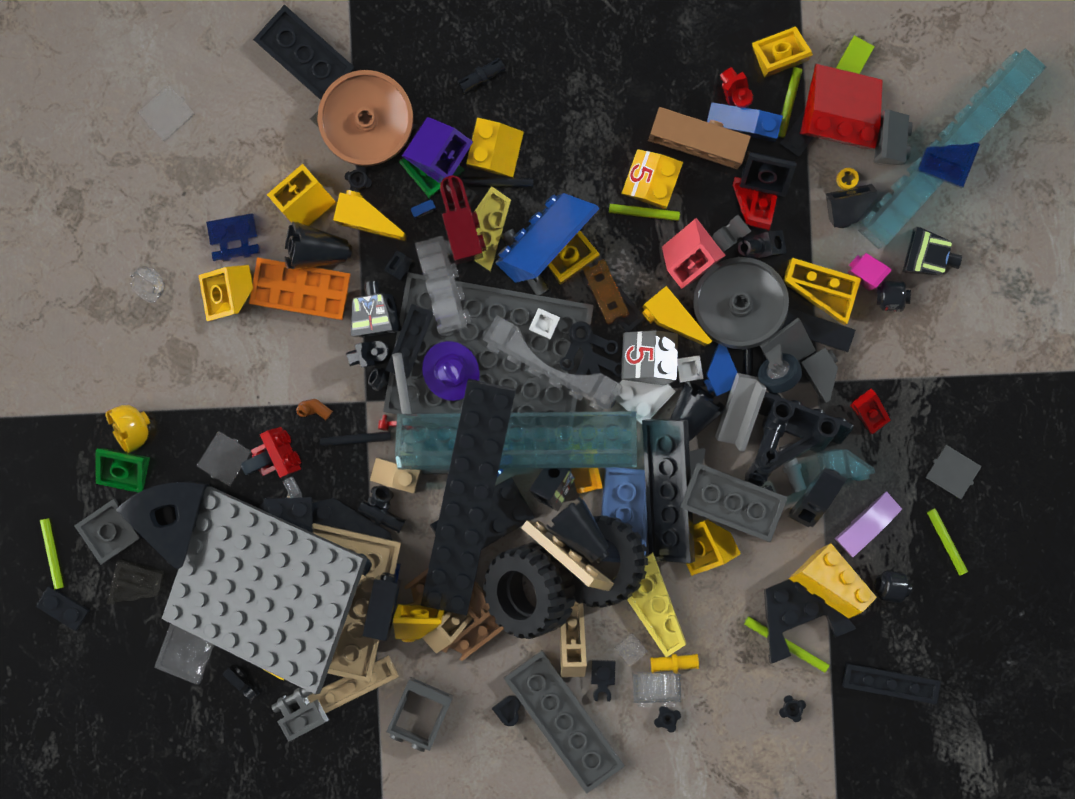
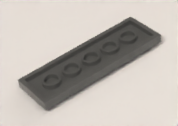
(564, 721)

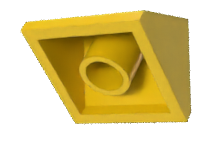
(781, 51)
(573, 258)

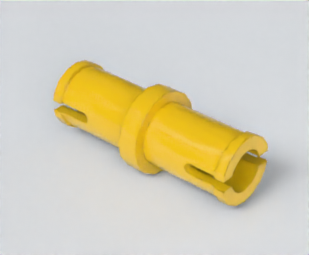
(674, 663)

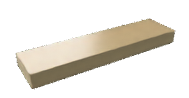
(349, 689)

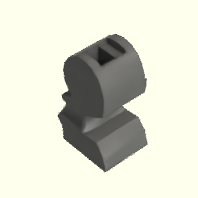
(729, 234)

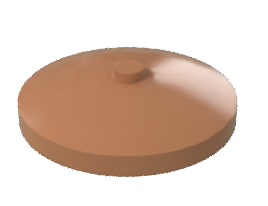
(365, 118)

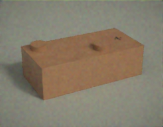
(699, 138)

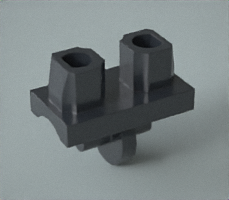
(368, 354)

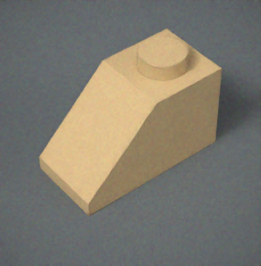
(387, 474)
(448, 631)

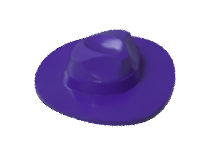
(448, 368)

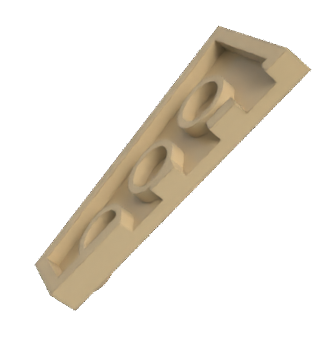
(567, 557)

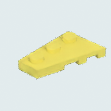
(491, 216)

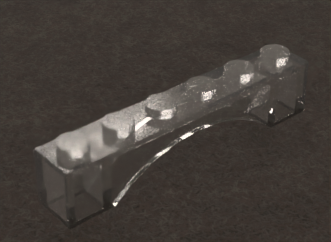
(596, 387)

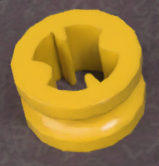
(841, 174)

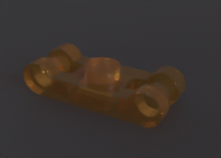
(605, 291)

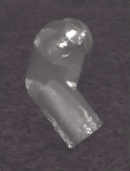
(292, 488)

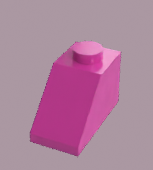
(869, 270)

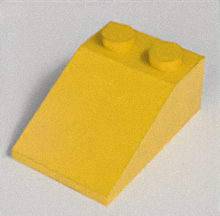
(359, 214)
(671, 315)

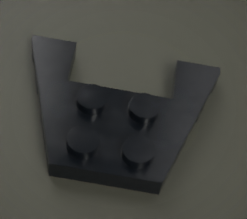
(792, 605)

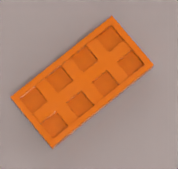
(300, 290)

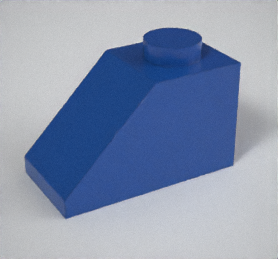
(720, 372)

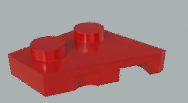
(755, 205)

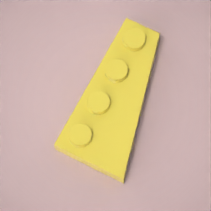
(656, 610)

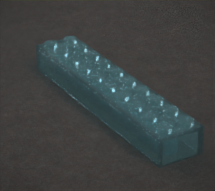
(971, 126)
(530, 440)

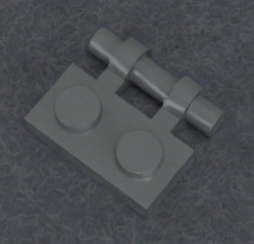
(302, 720)

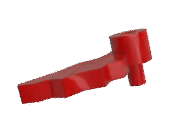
(384, 424)

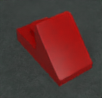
(870, 411)

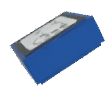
(423, 209)

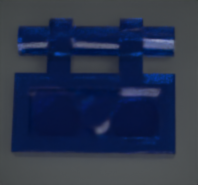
(230, 230)

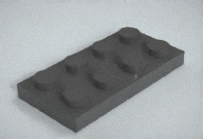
(733, 502)

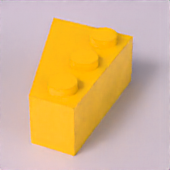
(823, 287)
(834, 581)

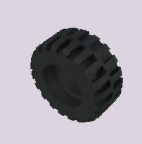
(631, 566)
(506, 593)

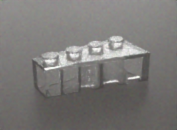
(442, 286)

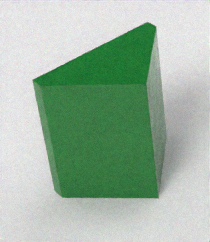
(121, 469)

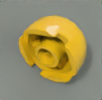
(128, 426)

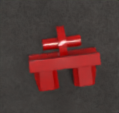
(736, 88)

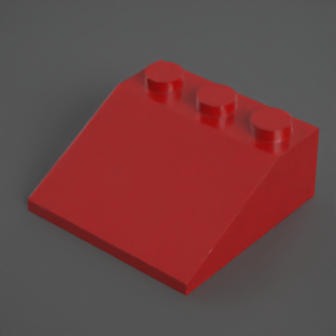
(843, 107)

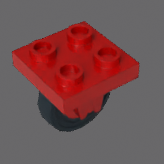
(278, 453)

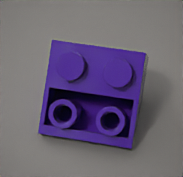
(437, 149)

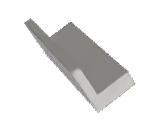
(741, 411)

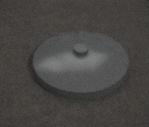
(741, 302)

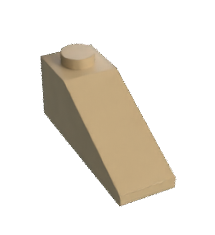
(573, 644)

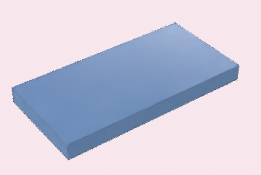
(625, 499)

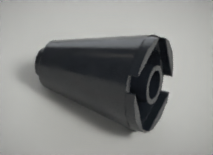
(314, 247)
(697, 407)
(579, 531)

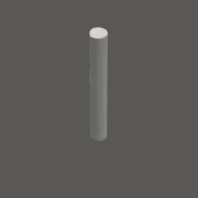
(401, 383)

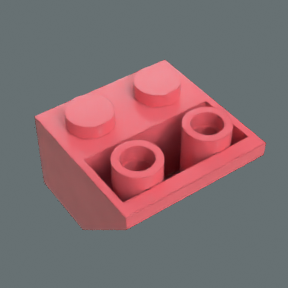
(690, 254)

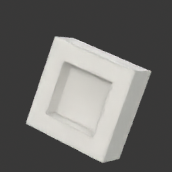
(544, 323)
(689, 369)

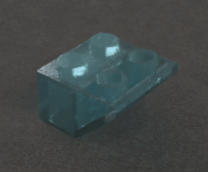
(845, 463)

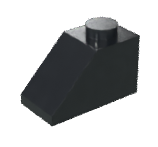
(849, 205)

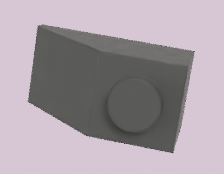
(821, 372)

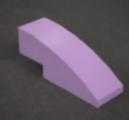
(868, 524)

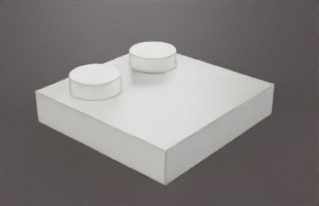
(643, 398)

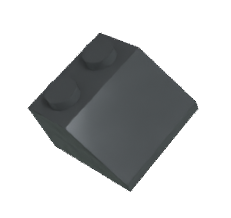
(893, 138)

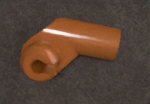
(311, 407)

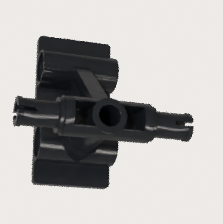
(792, 417)

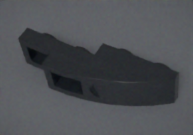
(817, 497)

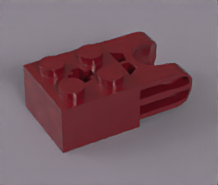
(461, 222)

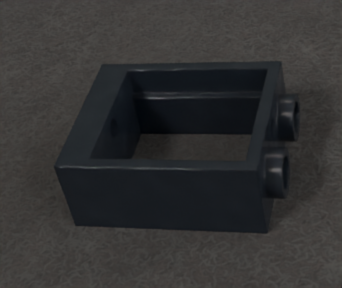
(382, 606)

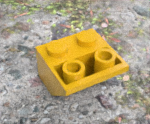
(301, 197)

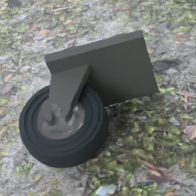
(783, 355)

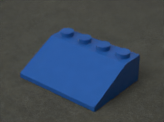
(545, 236)

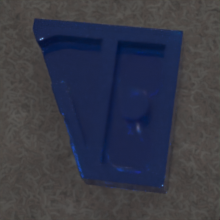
(949, 162)

